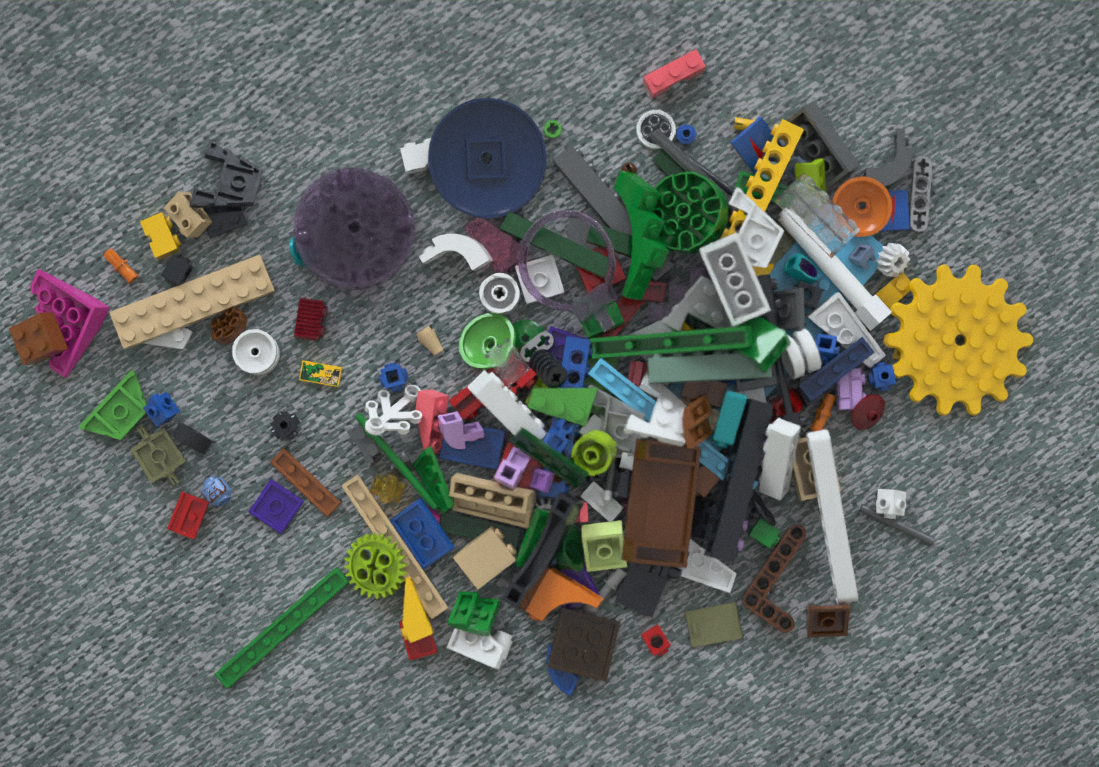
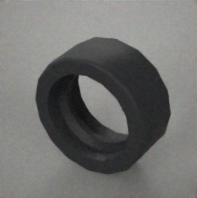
(192, 438)

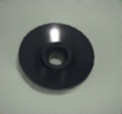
(761, 510)

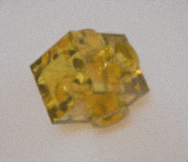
(387, 488)

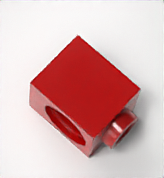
(649, 634)

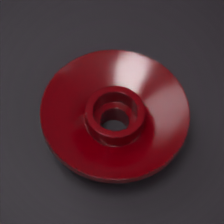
(868, 412)

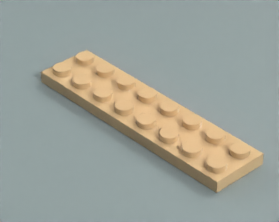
(191, 302)

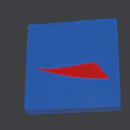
(752, 141)
(900, 212)

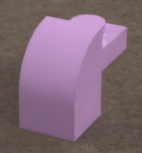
(456, 432)
(512, 468)

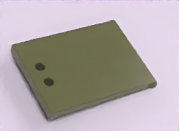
(714, 624)

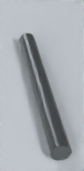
(897, 525)

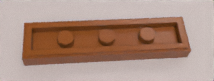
(305, 482)

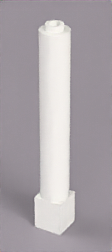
(869, 309)

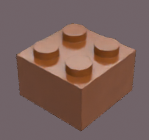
(38, 338)

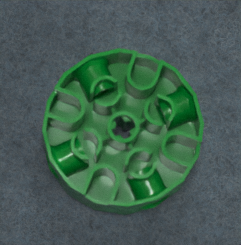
(705, 216)

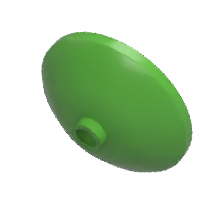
(481, 334)

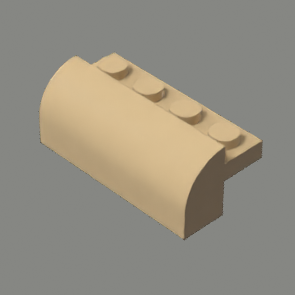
(492, 500)

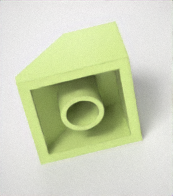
(603, 545)

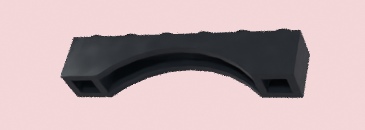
(559, 522)

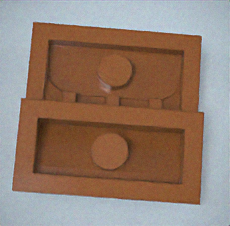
(695, 422)

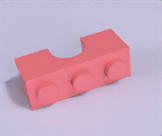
(674, 72)

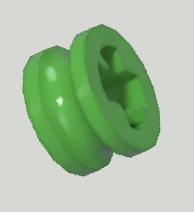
(547, 126)

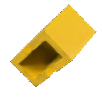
(159, 230)

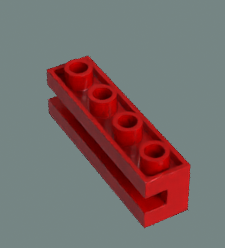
(467, 403)

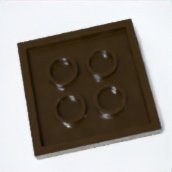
(583, 644)

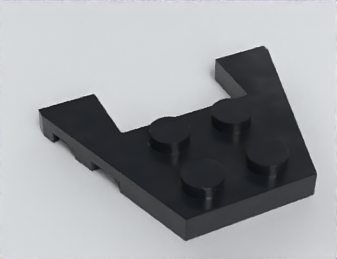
(237, 181)

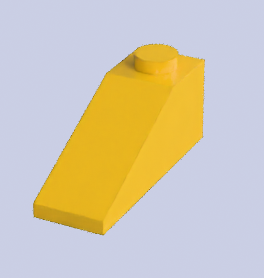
(415, 619)

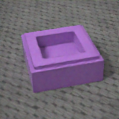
(541, 480)

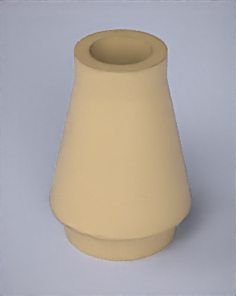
(429, 339)

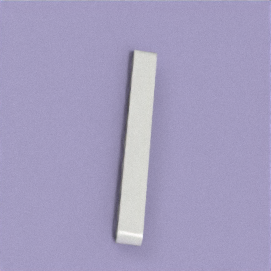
(832, 516)

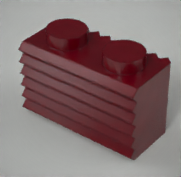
(310, 319)

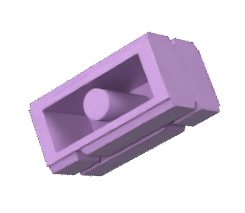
(850, 390)

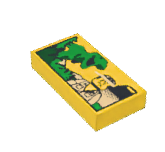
(320, 373)

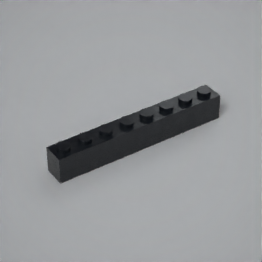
(739, 481)

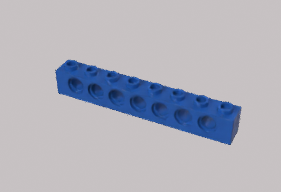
(572, 347)

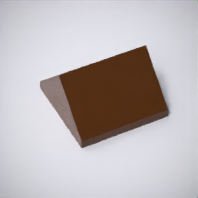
(827, 620)

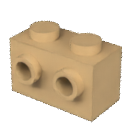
(189, 220)

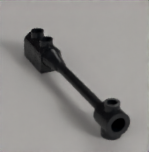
(768, 287)

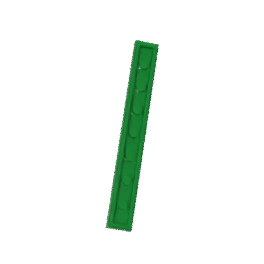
(282, 628)

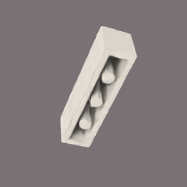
(778, 458)

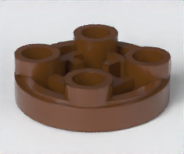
(228, 326)

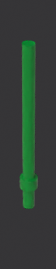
(399, 464)

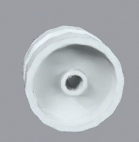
(244, 352)
(801, 355)

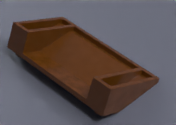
(661, 503)

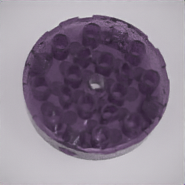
(361, 200)

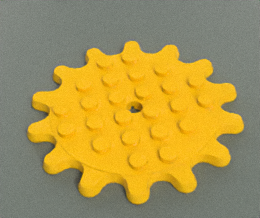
(929, 344)

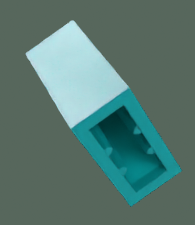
(728, 419)

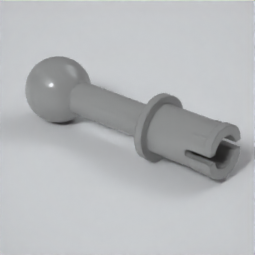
(611, 583)

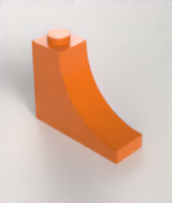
(557, 590)

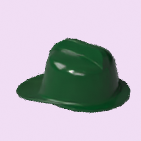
(571, 551)

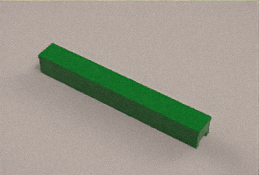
(672, 342)

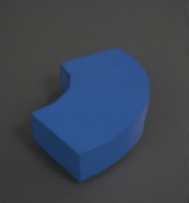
(563, 680)

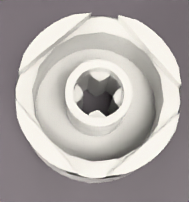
(492, 285)

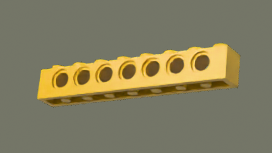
(790, 135)

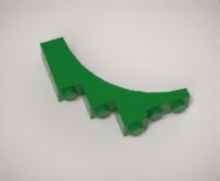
(646, 226)

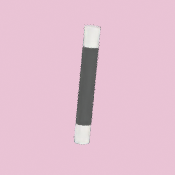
(610, 481)

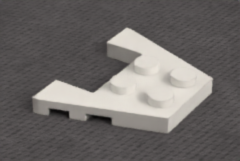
(758, 233)
(665, 419)

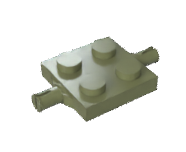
(158, 455)

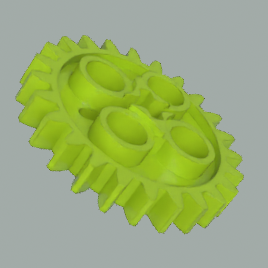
(392, 571)

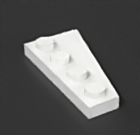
(839, 320)

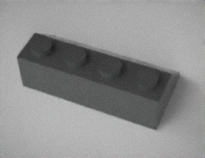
(822, 142)

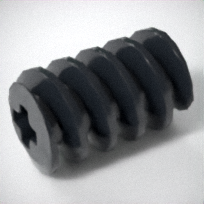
(548, 368)

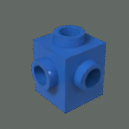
(827, 347)
(388, 371)
(876, 380)
(161, 409)

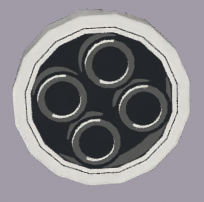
(652, 121)

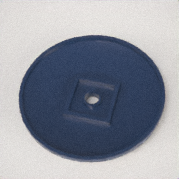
(515, 154)

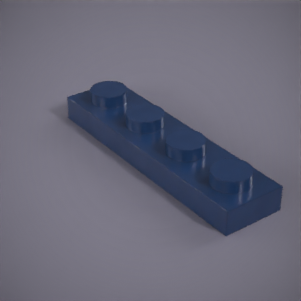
(836, 369)

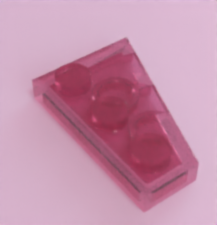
(499, 245)

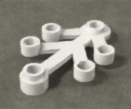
(377, 425)

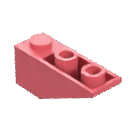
(431, 404)

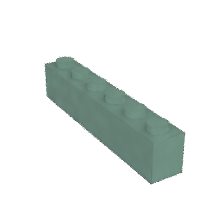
(702, 368)

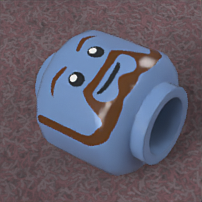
(216, 491)

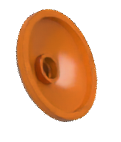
(877, 200)

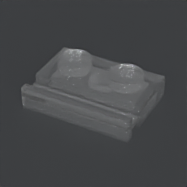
(507, 362)

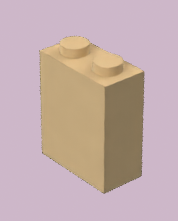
(485, 556)

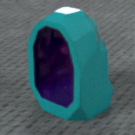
(801, 269)

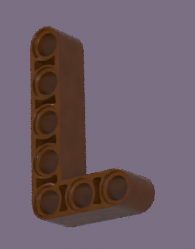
(764, 572)

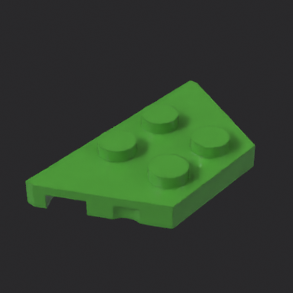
(119, 410)

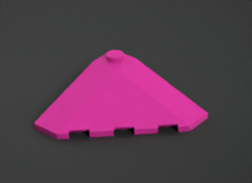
(76, 313)

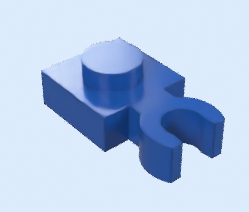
(556, 438)

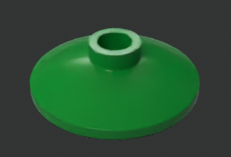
(528, 328)

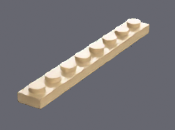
(379, 524)

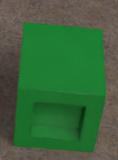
(764, 533)

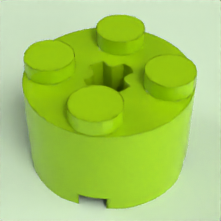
(596, 442)

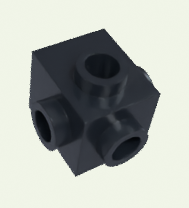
(291, 431)

